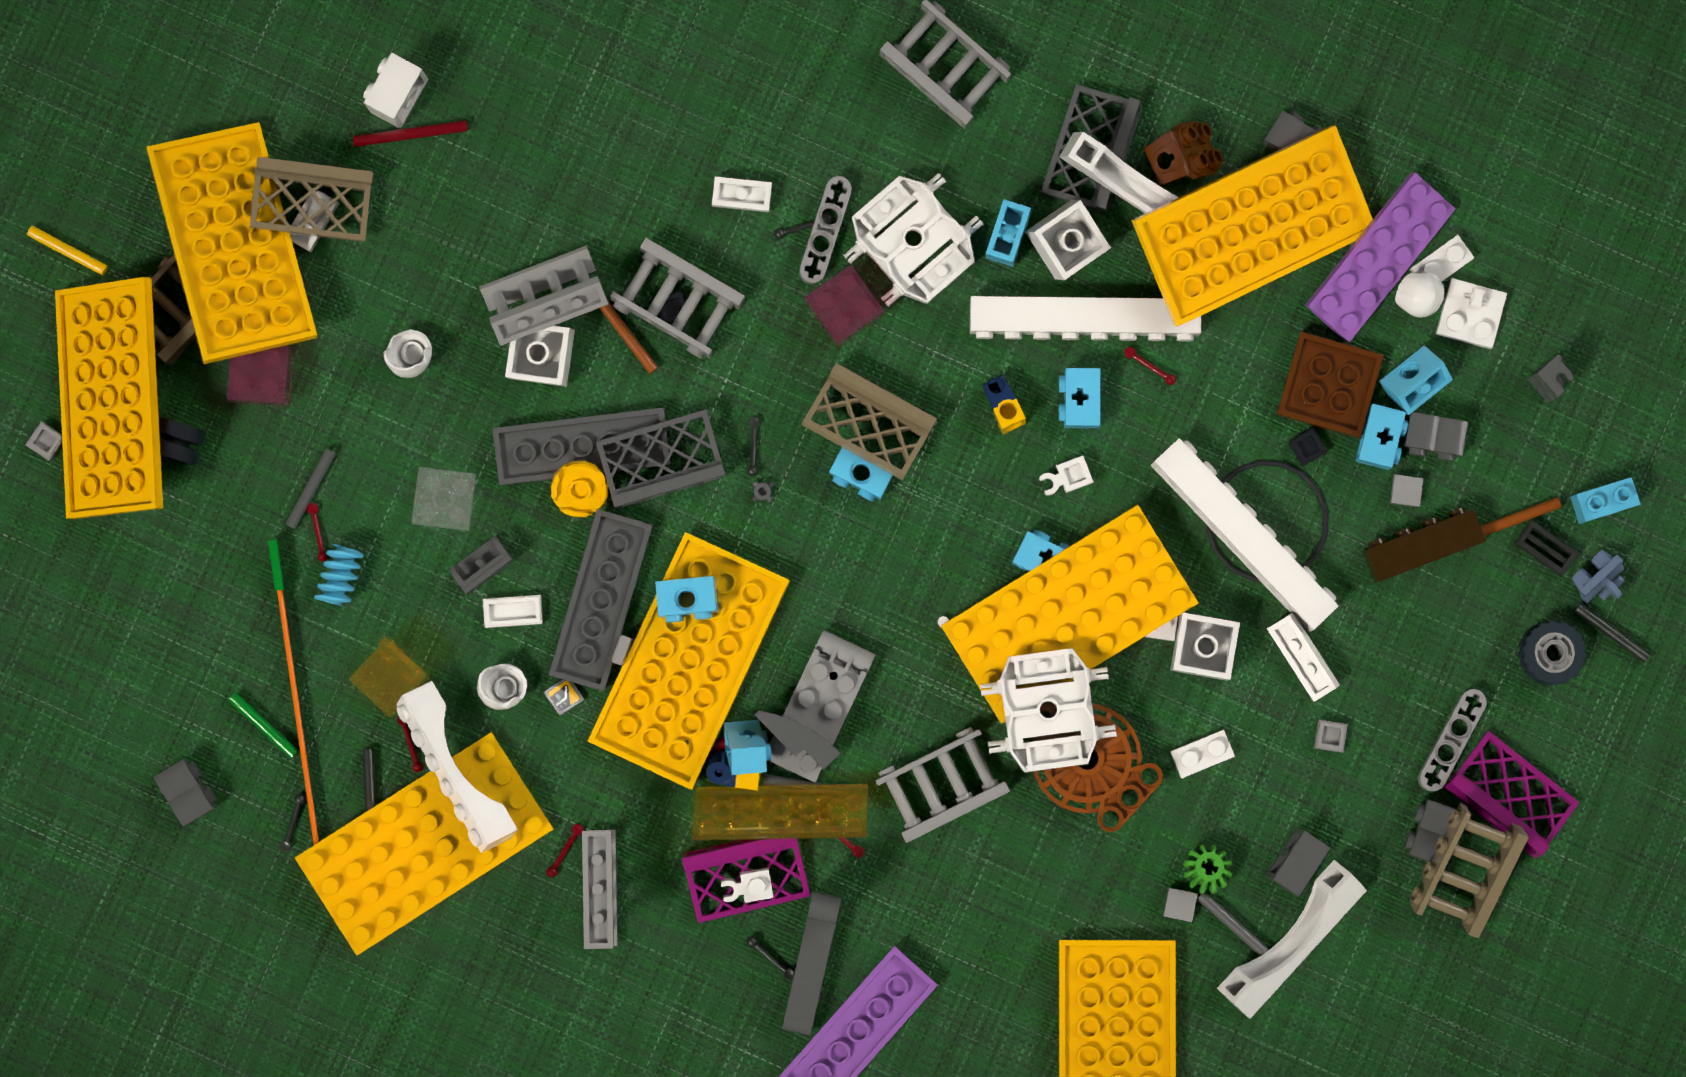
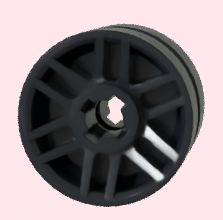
(177, 441)

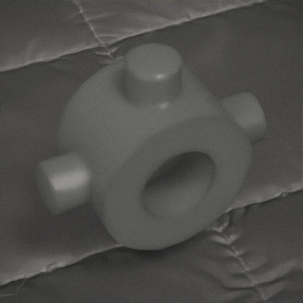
(762, 491)

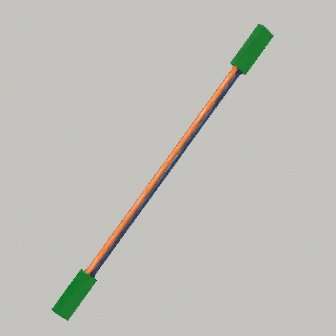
(279, 588)

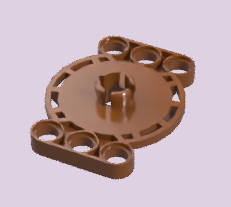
(1109, 776)

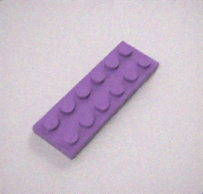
(1380, 256)
(864, 1020)

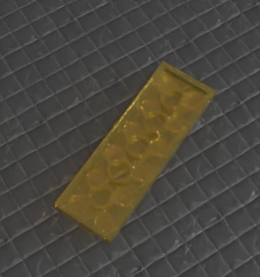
(781, 812)

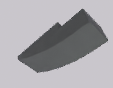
(799, 737)

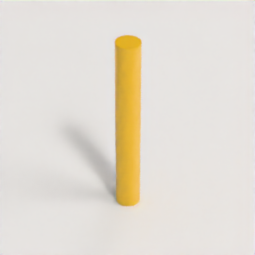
(67, 250)

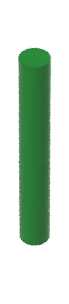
(263, 725)

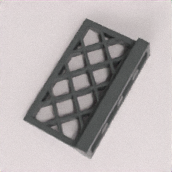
(1119, 144)
(668, 483)

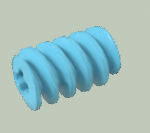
(339, 575)

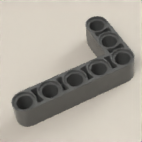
(811, 962)

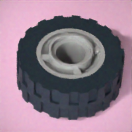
(1569, 648)

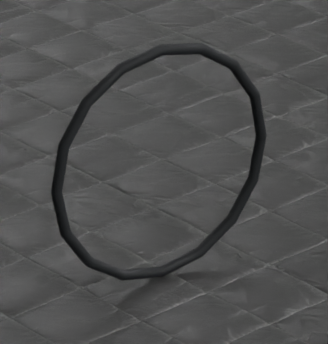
(1309, 482)

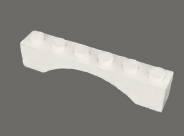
(1114, 174)
(485, 819)
(1329, 901)

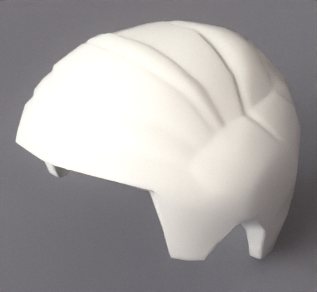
(1420, 294)
(408, 353)
(501, 686)

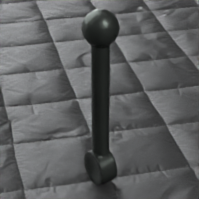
(780, 233)
(754, 423)
(286, 844)
(788, 973)

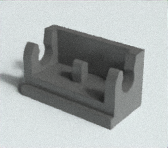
(1547, 378)
(481, 565)
(1297, 861)

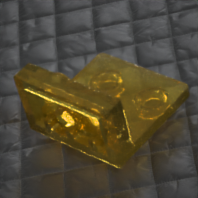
(388, 676)

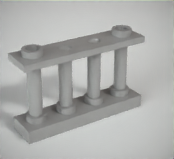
(940, 91)
(677, 271)
(547, 310)
(940, 814)
(599, 889)

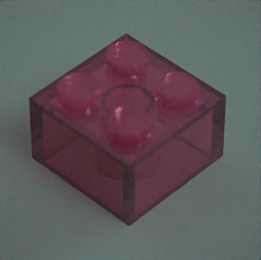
(844, 306)
(261, 377)

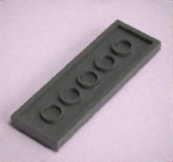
(540, 449)
(600, 599)

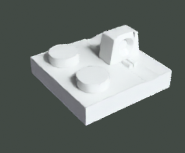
(1471, 313)

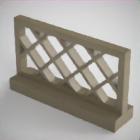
(316, 175)
(874, 399)

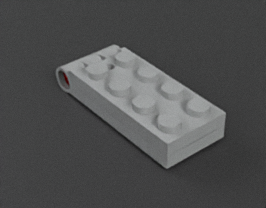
(823, 702)

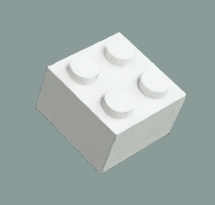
(395, 90)
(1067, 239)
(542, 356)
(1205, 646)

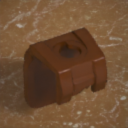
(1191, 151)

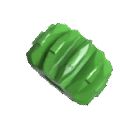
(1217, 866)

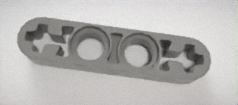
(822, 229)
(1449, 738)

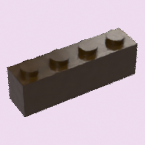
(1424, 545)

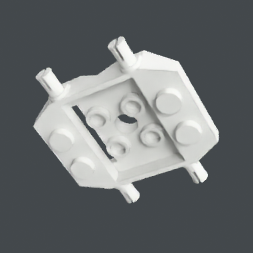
(900, 259)
(1024, 715)

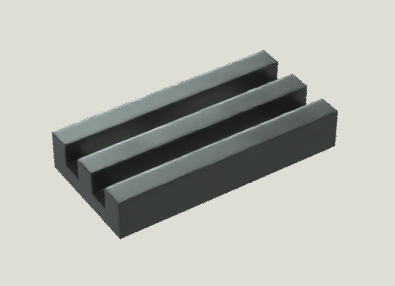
(1525, 534)

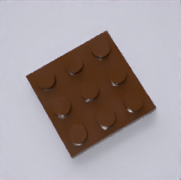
(1329, 385)

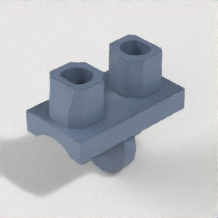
(1601, 581)

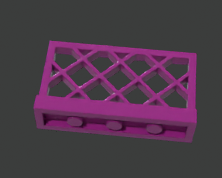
(1493, 811)
(734, 852)

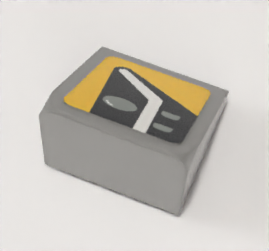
(563, 696)

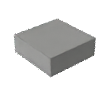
(45, 441)
(1406, 490)
(622, 649)
(1330, 736)
(1180, 904)

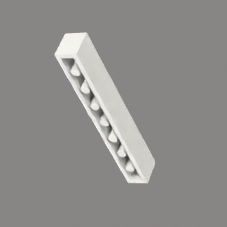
(1076, 317)
(1244, 534)

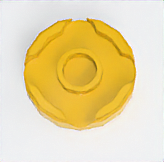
(579, 488)

